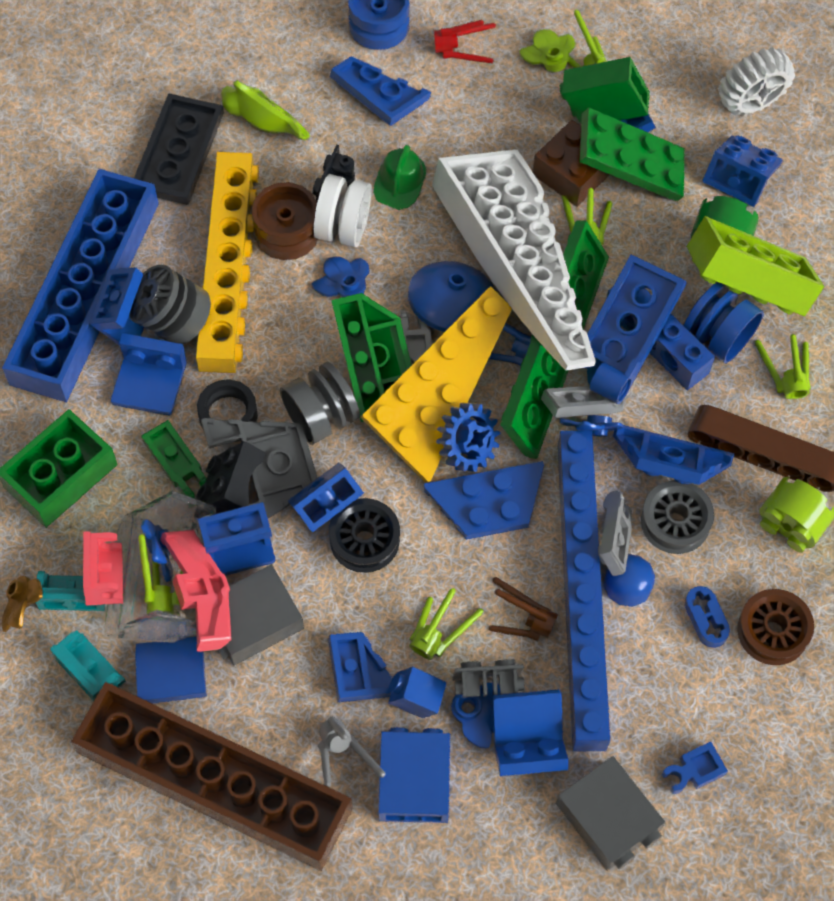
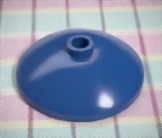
(445, 291)

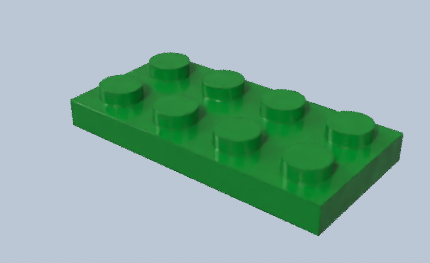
(632, 154)

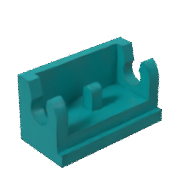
(63, 593)
(85, 664)

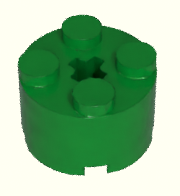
(729, 212)

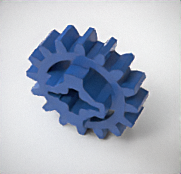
(468, 437)

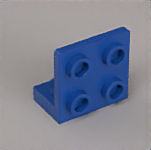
(741, 169)
(115, 303)
(149, 374)
(529, 732)

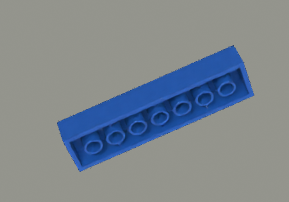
(58, 327)

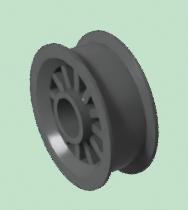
(696, 520)

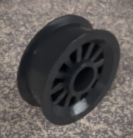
(369, 509)

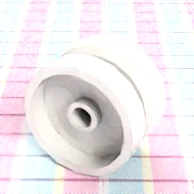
(342, 210)

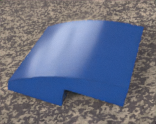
(170, 671)

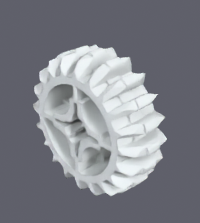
(756, 81)

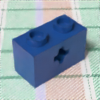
(326, 497)

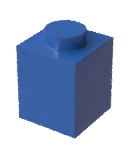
(416, 692)

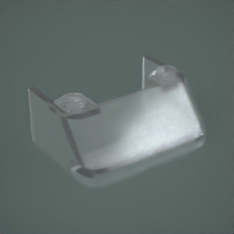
(130, 619)

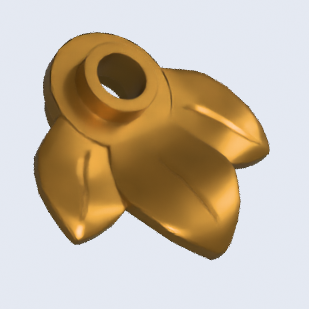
(20, 595)

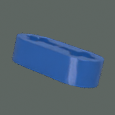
(713, 613)

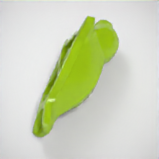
(260, 110)

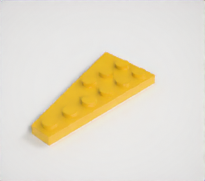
(440, 378)

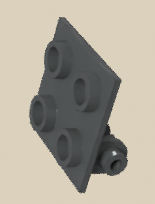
(472, 671)

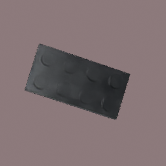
(179, 147)

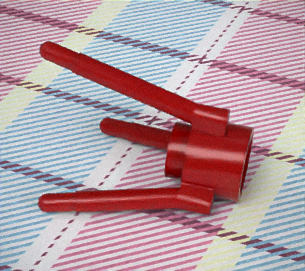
(447, 40)

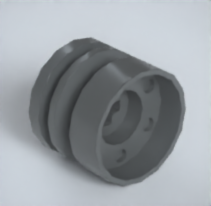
(170, 305)
(324, 401)

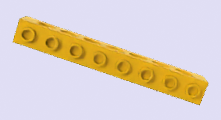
(230, 170)

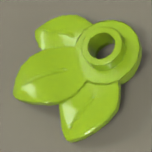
(549, 50)

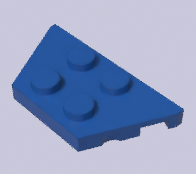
(671, 457)
(489, 500)

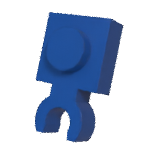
(699, 766)

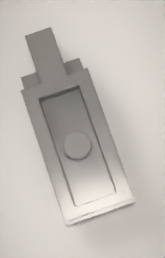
(578, 402)

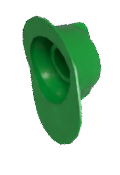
(400, 178)

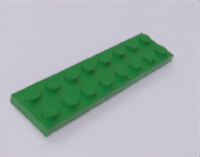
(526, 414)

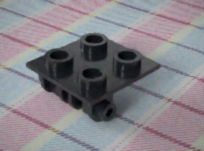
(335, 165)

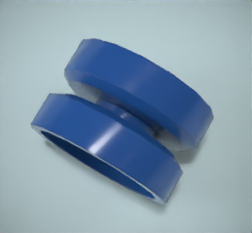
(379, 22)

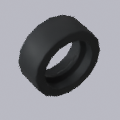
(223, 389)

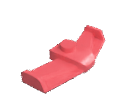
(201, 588)

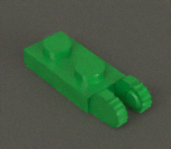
(174, 457)

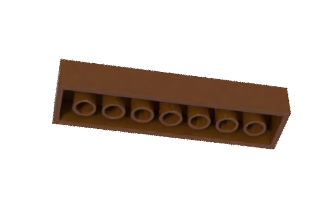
(213, 775)

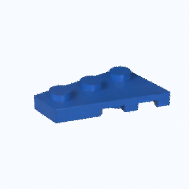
(380, 94)

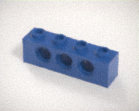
(676, 348)

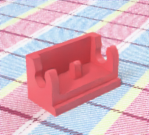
(102, 569)

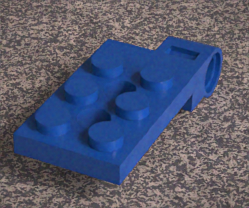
(626, 351)

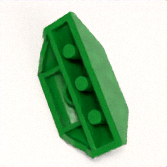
(371, 345)

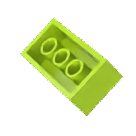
(754, 267)

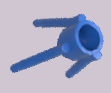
(519, 346)

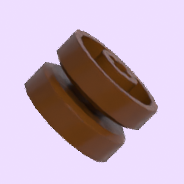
(284, 221)

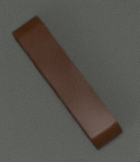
(763, 446)

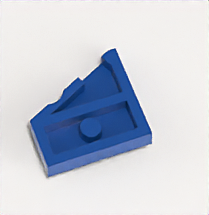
(357, 668)

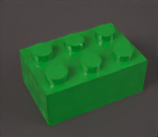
(57, 468)

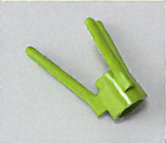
(596, 54)
(599, 232)
(795, 381)
(156, 595)
(427, 641)

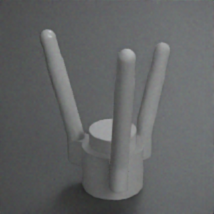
(337, 739)

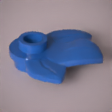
(342, 277)
(597, 424)
(159, 552)
(479, 723)

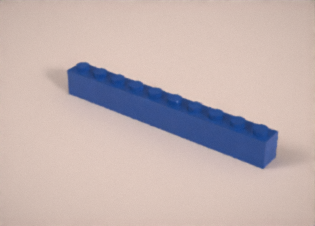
(583, 593)

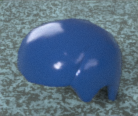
(632, 586)

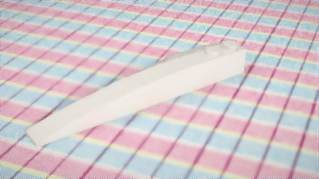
(509, 232)

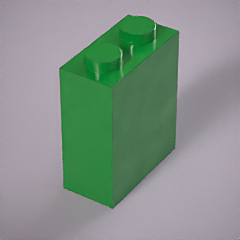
(606, 87)

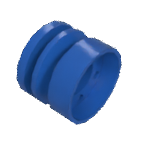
(728, 326)

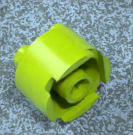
(796, 513)

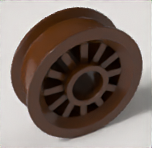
(792, 606)

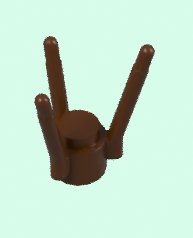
(540, 618)

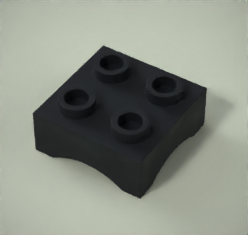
(230, 477)

